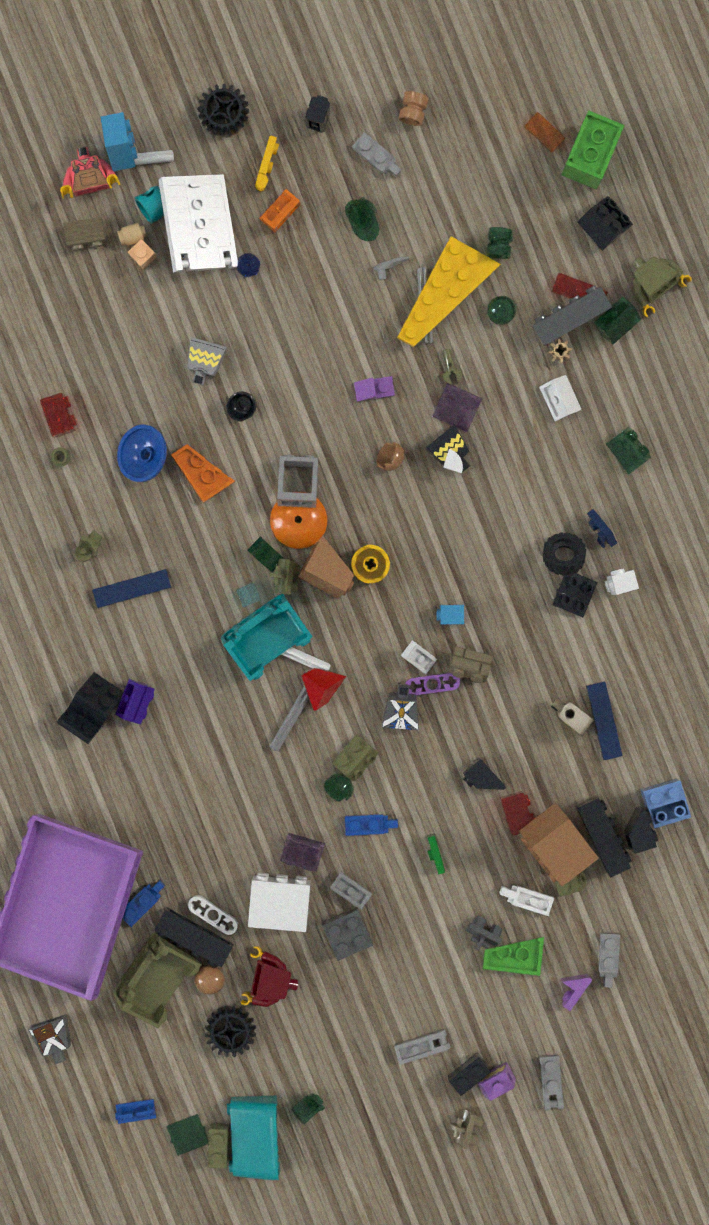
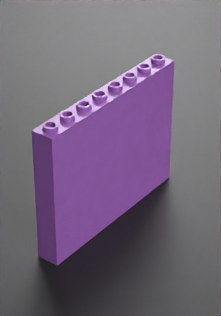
(44, 912)

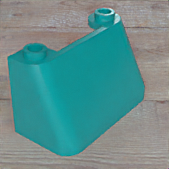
(265, 636)
(254, 1137)

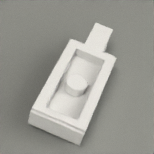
(528, 899)

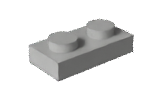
(351, 890)

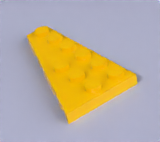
(450, 282)

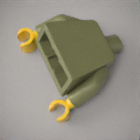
(655, 279)

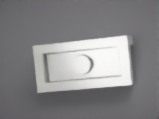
(560, 397)

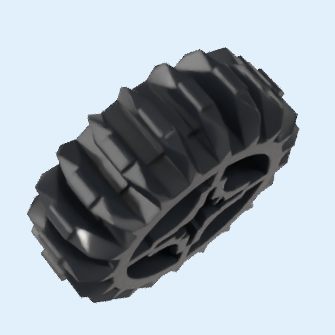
(229, 105)
(232, 1047)

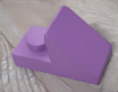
(374, 388)
(578, 985)

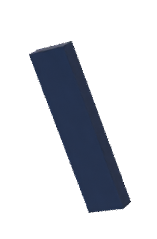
(132, 588)
(604, 720)

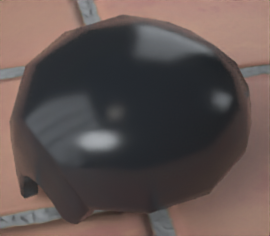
(241, 406)

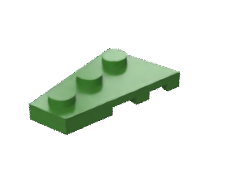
(518, 957)

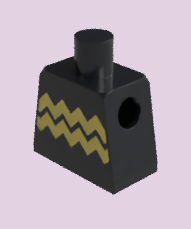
(449, 440)

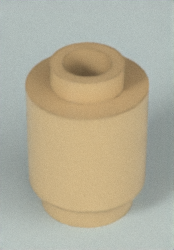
(132, 234)

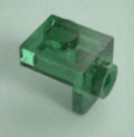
(308, 1107)

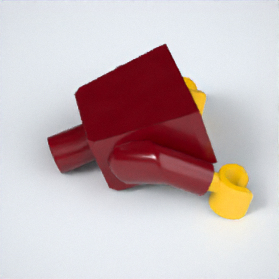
(270, 980)

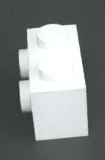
(621, 582)

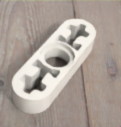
(221, 927)

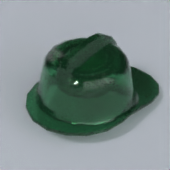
(363, 218)

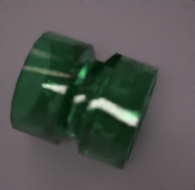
(499, 243)

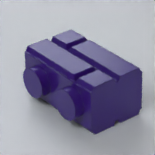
(135, 701)

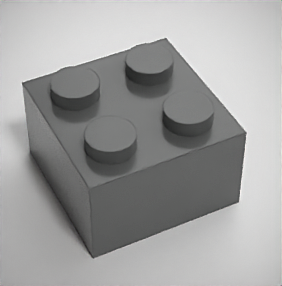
(347, 933)

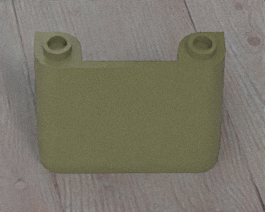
(154, 979)

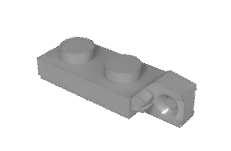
(376, 155)
(609, 957)

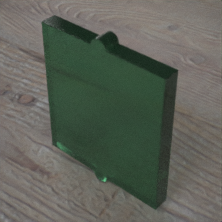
(187, 1134)

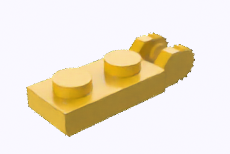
(266, 165)

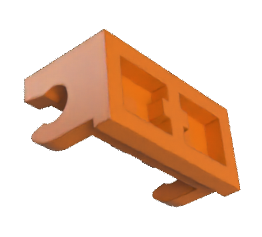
(280, 210)

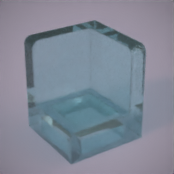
(248, 595)

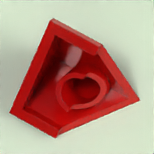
(321, 686)

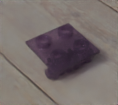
(457, 407)

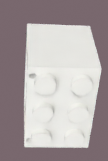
(279, 902)

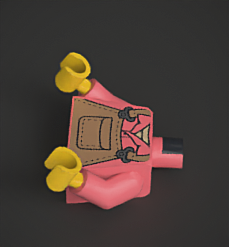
(87, 175)

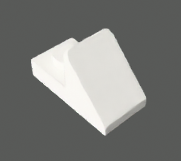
(419, 657)

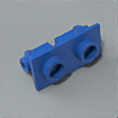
(135, 1111)

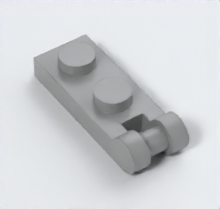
(421, 1046)
(551, 1081)

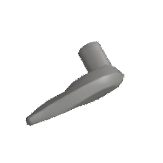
(387, 265)

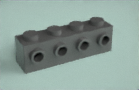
(572, 315)

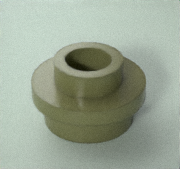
(54, 457)

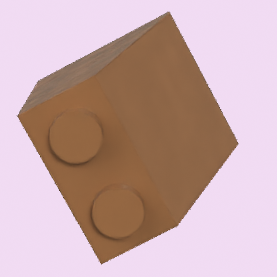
(326, 570)

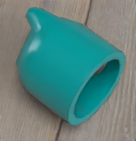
(150, 204)

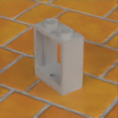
(297, 499)

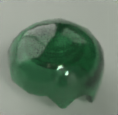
(501, 310)
(339, 787)

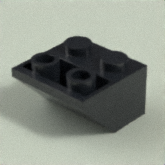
(605, 222)
(639, 832)

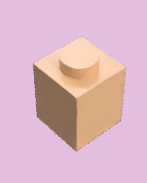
(142, 254)

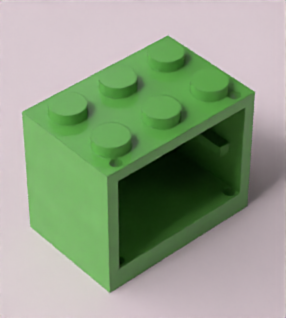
(592, 150)

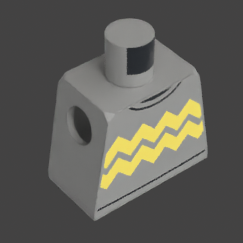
(204, 359)

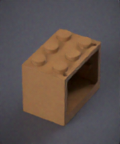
(557, 845)

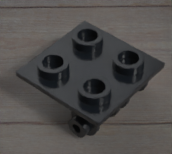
(574, 594)

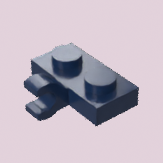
(605, 533)

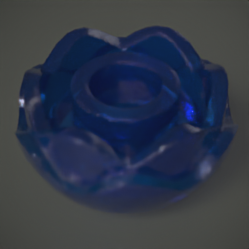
(248, 271)

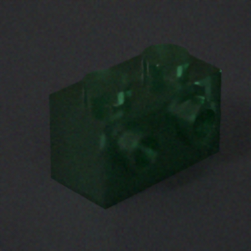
(617, 320)

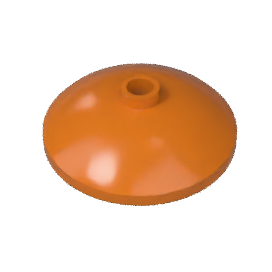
(298, 534)

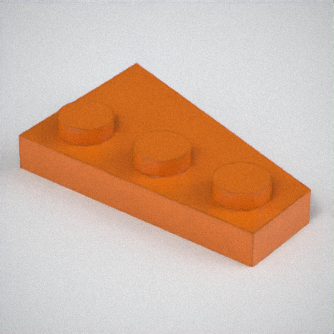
(200, 473)

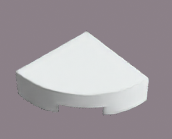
(453, 462)

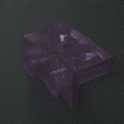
(302, 852)

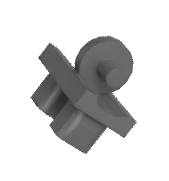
(491, 936)

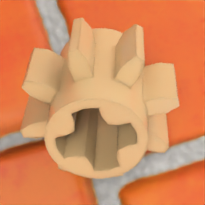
(563, 346)

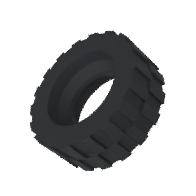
(568, 541)

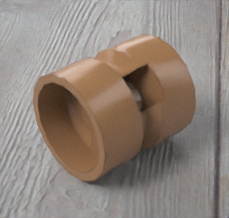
(414, 104)

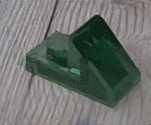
(265, 554)

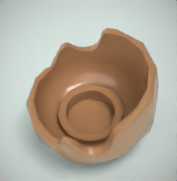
(390, 456)
(209, 980)

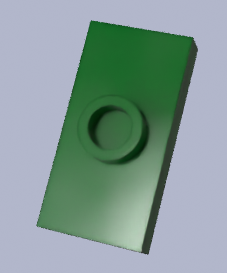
(434, 854)

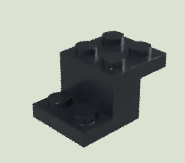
(90, 708)

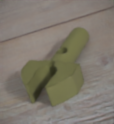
(450, 367)

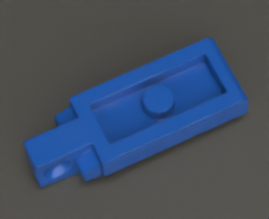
(368, 824)
(142, 903)

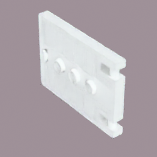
(198, 222)

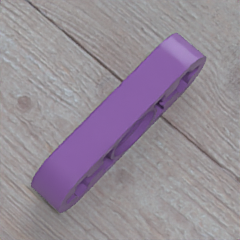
(446, 686)

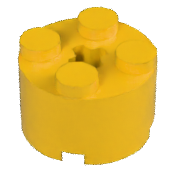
(364, 555)

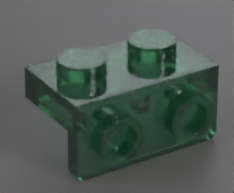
(629, 450)

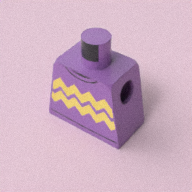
(497, 1082)

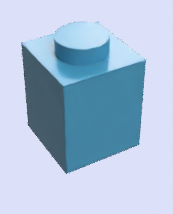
(450, 614)

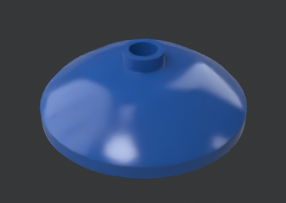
(135, 450)

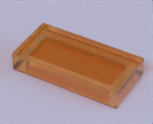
(544, 132)

